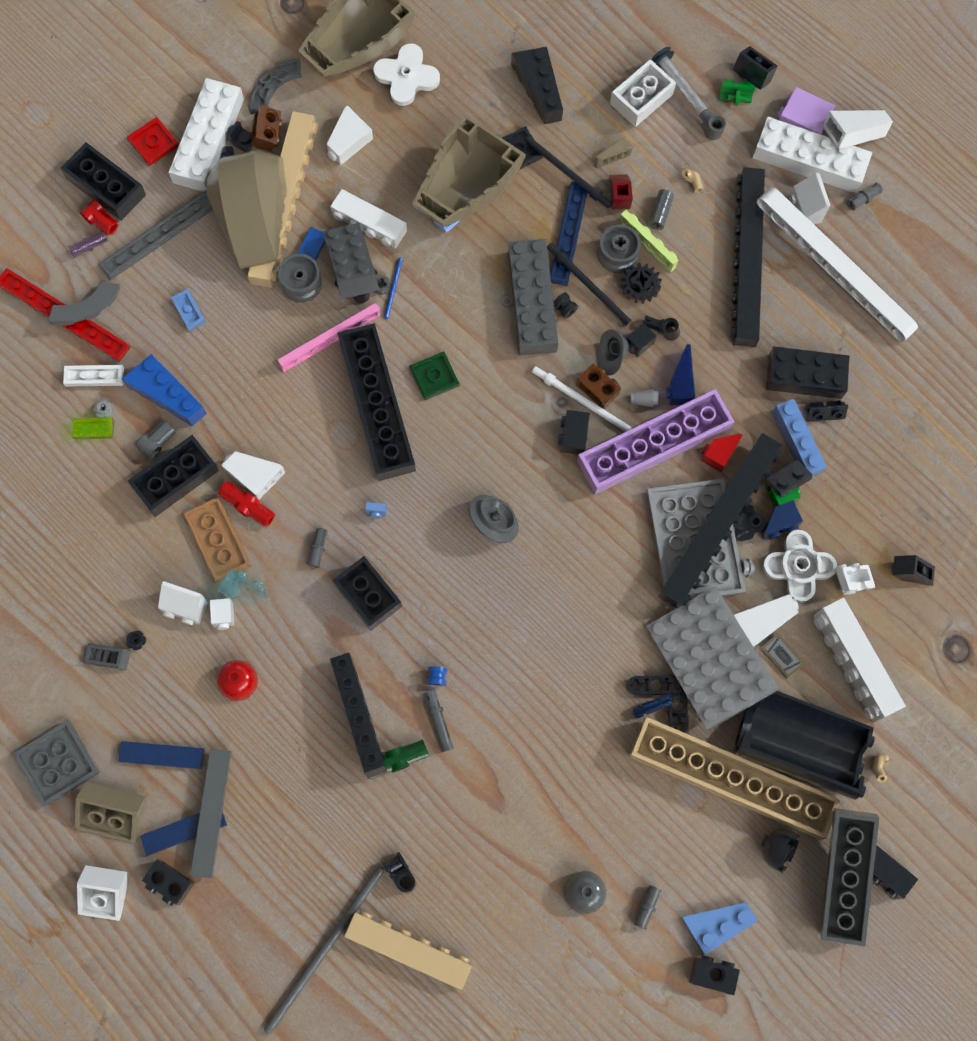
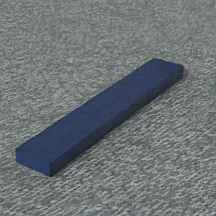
(569, 232)

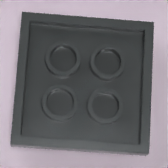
(56, 763)

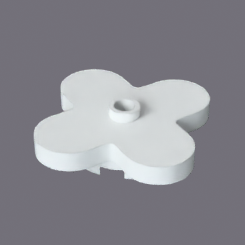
(406, 74)
(799, 551)

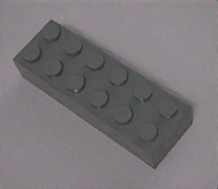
(532, 297)
(849, 877)

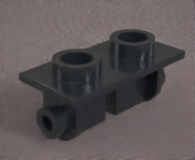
(832, 411)

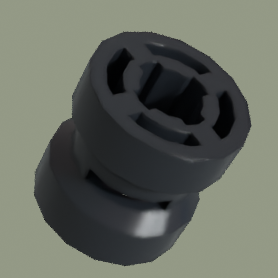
(565, 305)

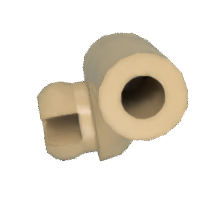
(693, 178)
(877, 767)

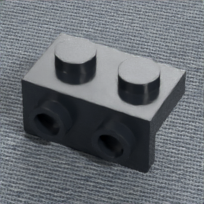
(788, 478)

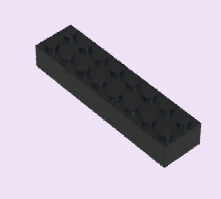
(376, 402)

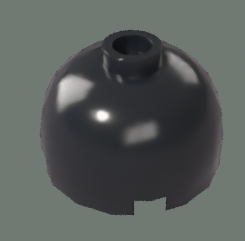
(779, 848)

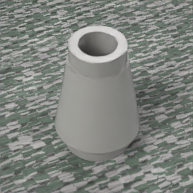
(645, 398)

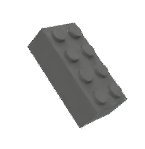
(350, 260)

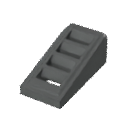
(119, 659)

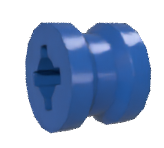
(437, 676)

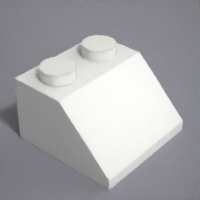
(811, 198)
(181, 603)
(101, 892)

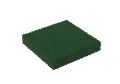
(434, 375)

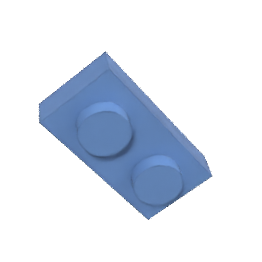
(188, 309)

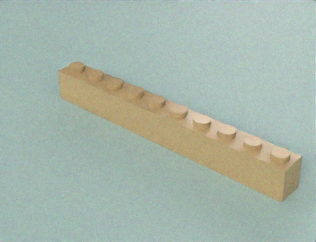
(295, 158)

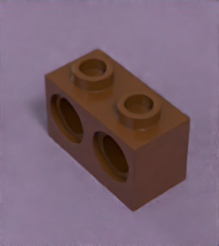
(263, 127)
(594, 389)

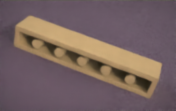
(409, 951)

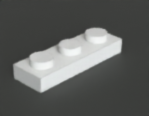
(93, 375)

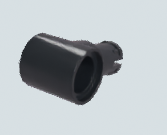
(662, 326)

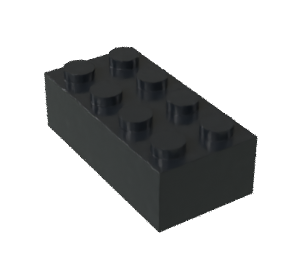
(103, 181)
(808, 372)
(173, 475)

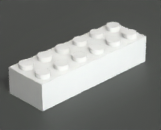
(206, 134)
(811, 153)
(858, 660)

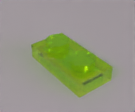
(93, 428)

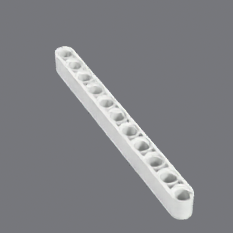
(837, 264)

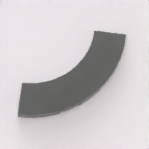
(272, 81)
(86, 309)

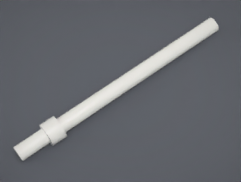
(550, 379)

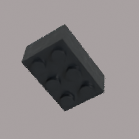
(367, 593)

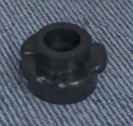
(135, 635)

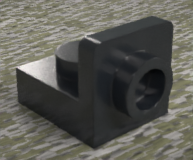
(239, 137)

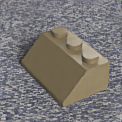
(109, 812)

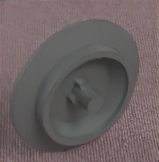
(493, 518)

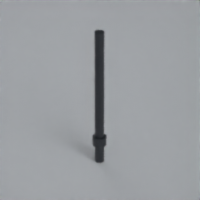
(594, 193)
(563, 259)

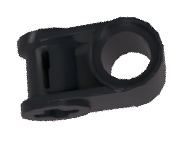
(399, 872)

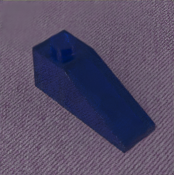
(682, 383)

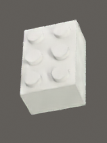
(642, 93)

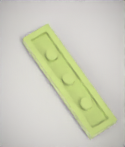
(653, 245)

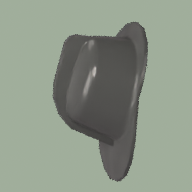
(612, 351)

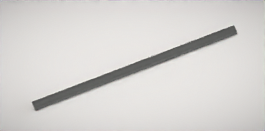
(323, 951)

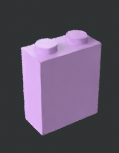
(805, 111)

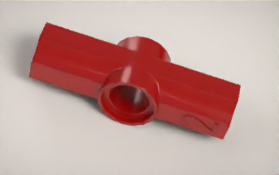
(246, 504)

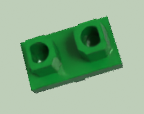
(736, 92)

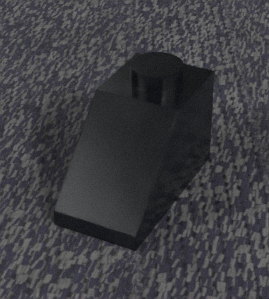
(913, 569)

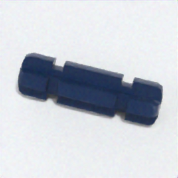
(652, 706)

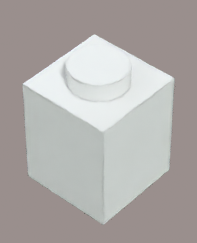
(222, 613)

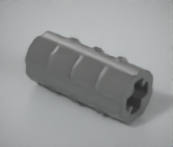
(661, 209)

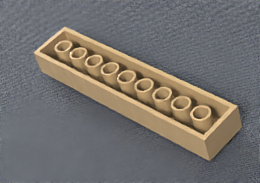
(734, 778)

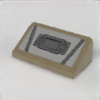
(782, 655)

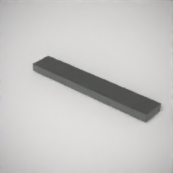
(211, 813)

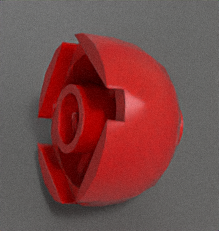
(237, 680)

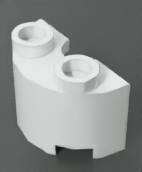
(854, 578)

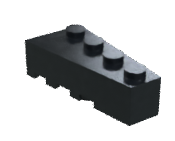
(538, 78)

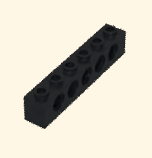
(358, 715)

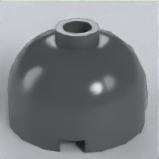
(585, 892)

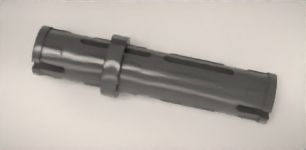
(439, 723)

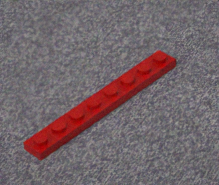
(44, 302)

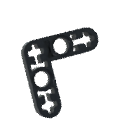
(674, 695)

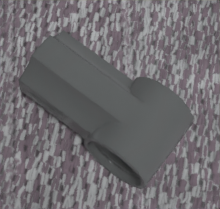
(152, 443)

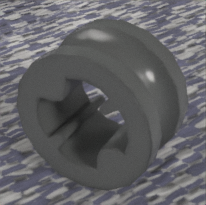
(384, 290)

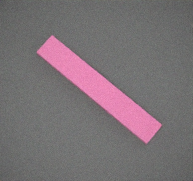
(328, 337)

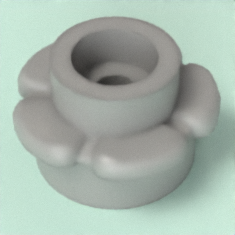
(103, 413)
(747, 567)

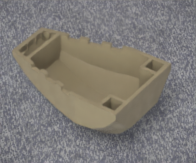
(355, 33)
(467, 173)
(249, 204)

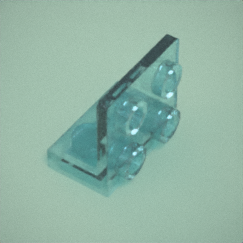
(230, 585)

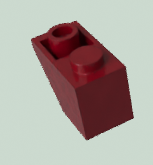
(620, 191)

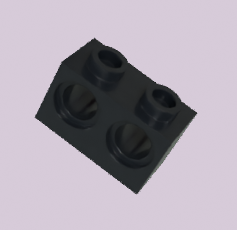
(170, 877)

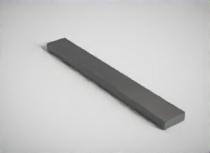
(156, 236)

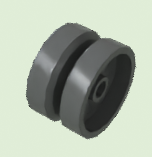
(618, 248)
(300, 278)

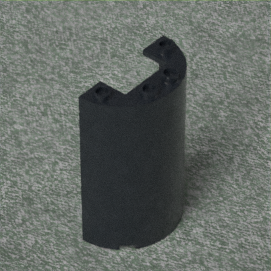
(806, 743)

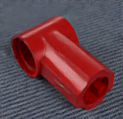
(96, 215)

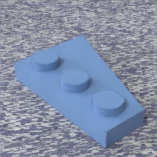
(718, 925)

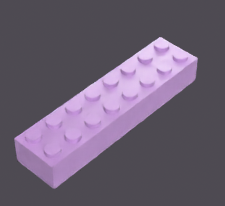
(655, 441)

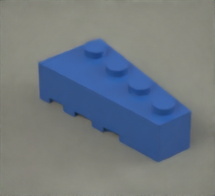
(162, 388)

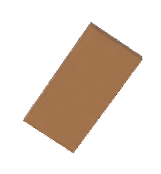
(217, 539)

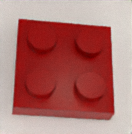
(153, 141)

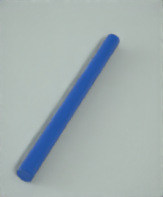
(393, 288)

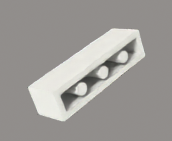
(372, 220)

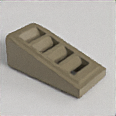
(615, 152)

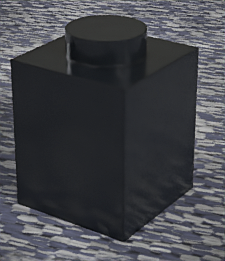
(640, 340)

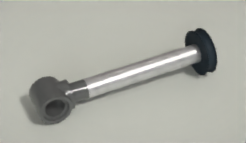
(662, 59)

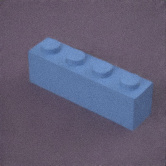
(798, 437)

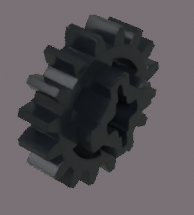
(634, 286)

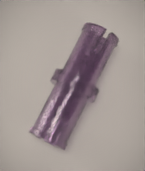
(87, 244)

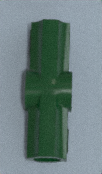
(401, 757)

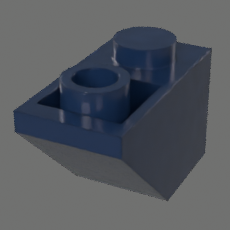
(782, 519)

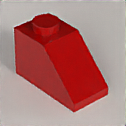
(720, 451)

